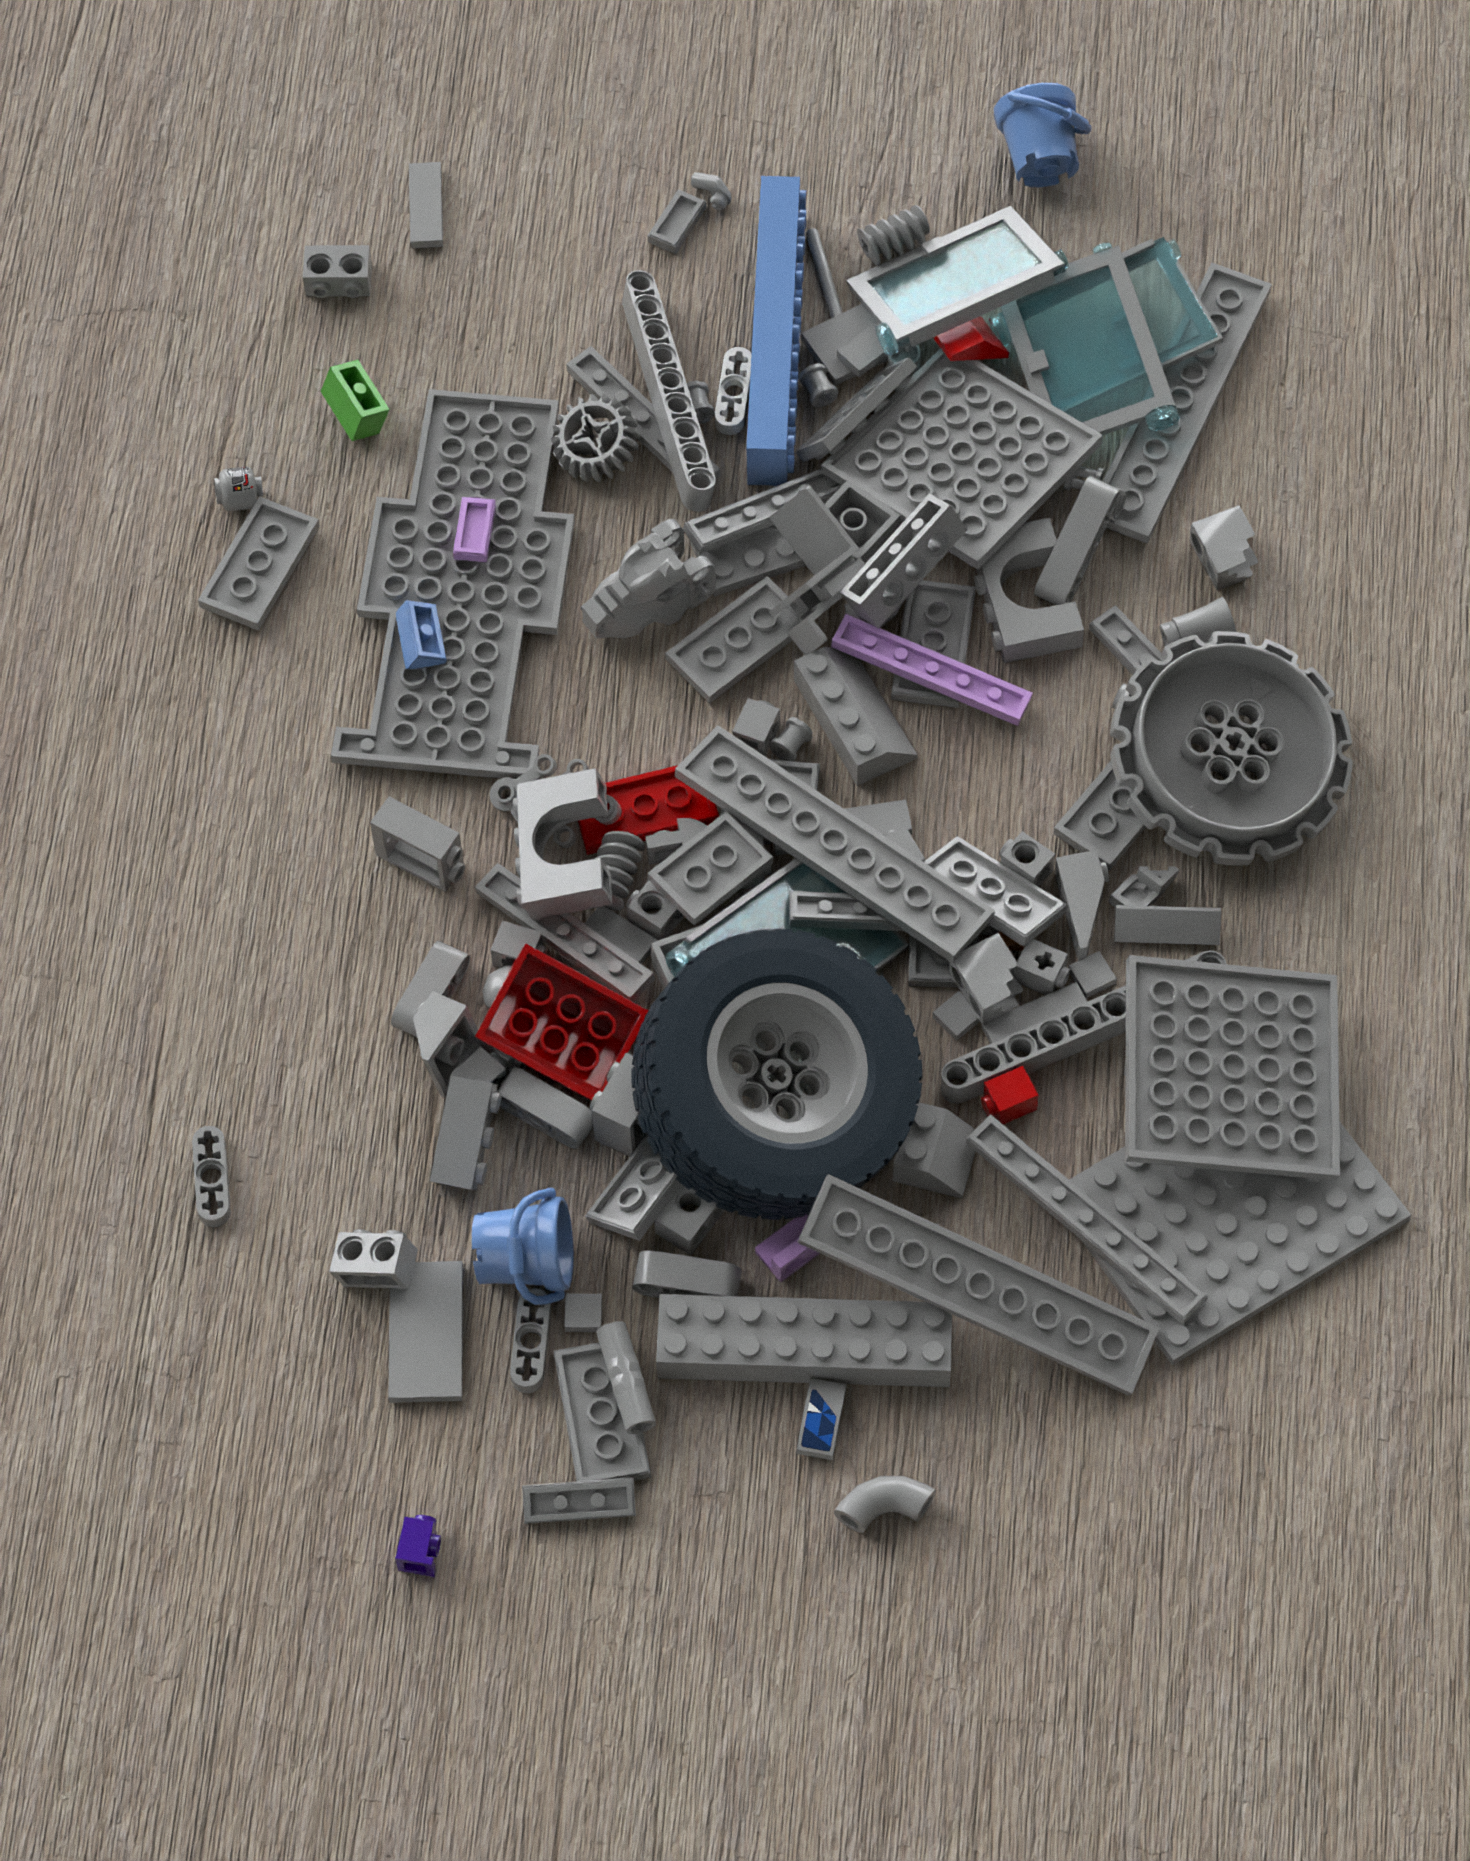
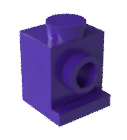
(418, 1546)

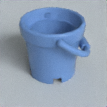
(1041, 131)
(526, 1246)

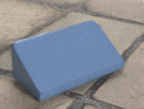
(420, 635)

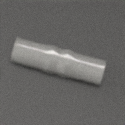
(626, 1377)

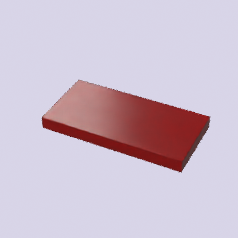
(649, 805)

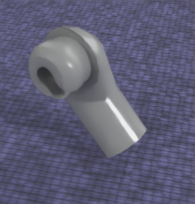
(714, 184)

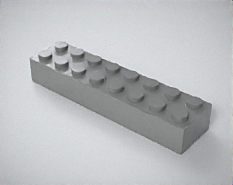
(803, 1340)

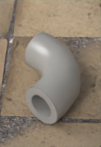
(884, 1496)

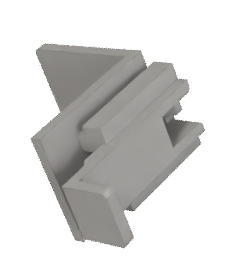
(827, 554)

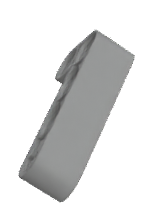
(1079, 540)

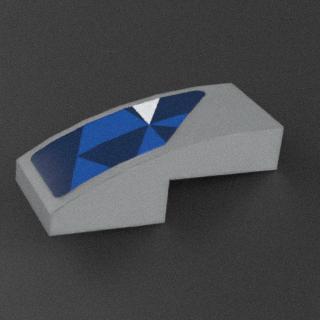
(821, 1419)

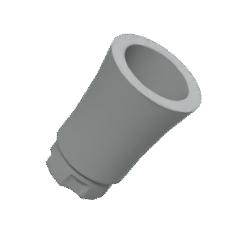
(1200, 622)

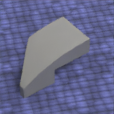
(1143, 887)

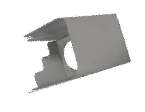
(1223, 546)
(986, 978)

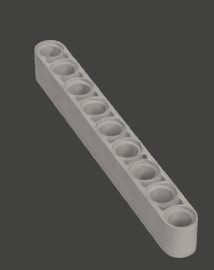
(668, 391)
(1039, 1051)

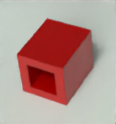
(1009, 1096)

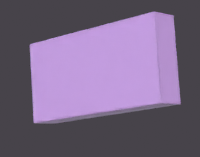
(474, 529)

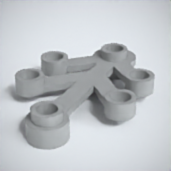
(536, 773)

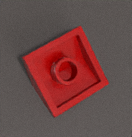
(971, 342)

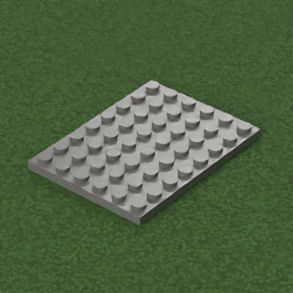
(1239, 1233)

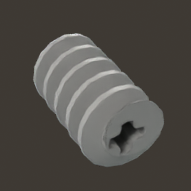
(894, 233)
(619, 854)

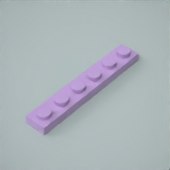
(931, 669)

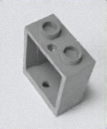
(417, 844)

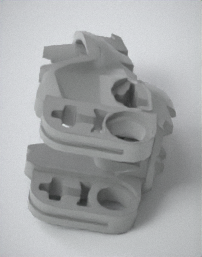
(649, 586)

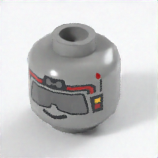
(237, 488)

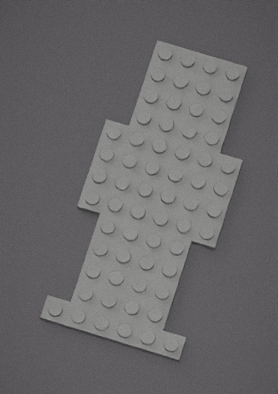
(460, 711)

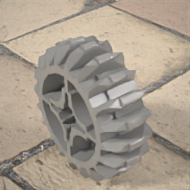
(571, 443)

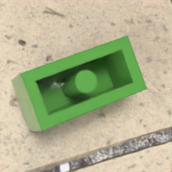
(354, 400)

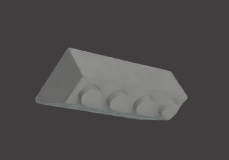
(852, 713)

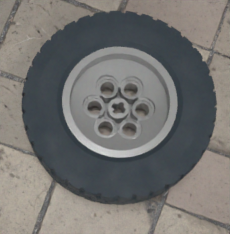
(791, 996)

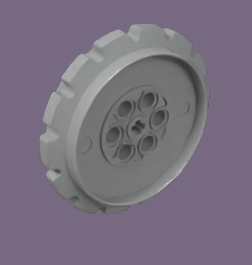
(1175, 782)

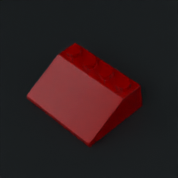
(560, 1022)

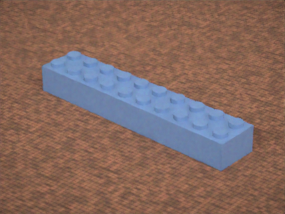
(776, 331)

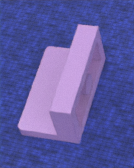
(782, 1252)

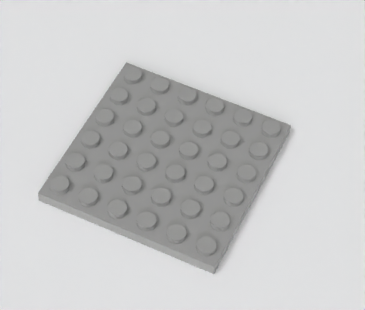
(969, 443)
(1232, 1068)

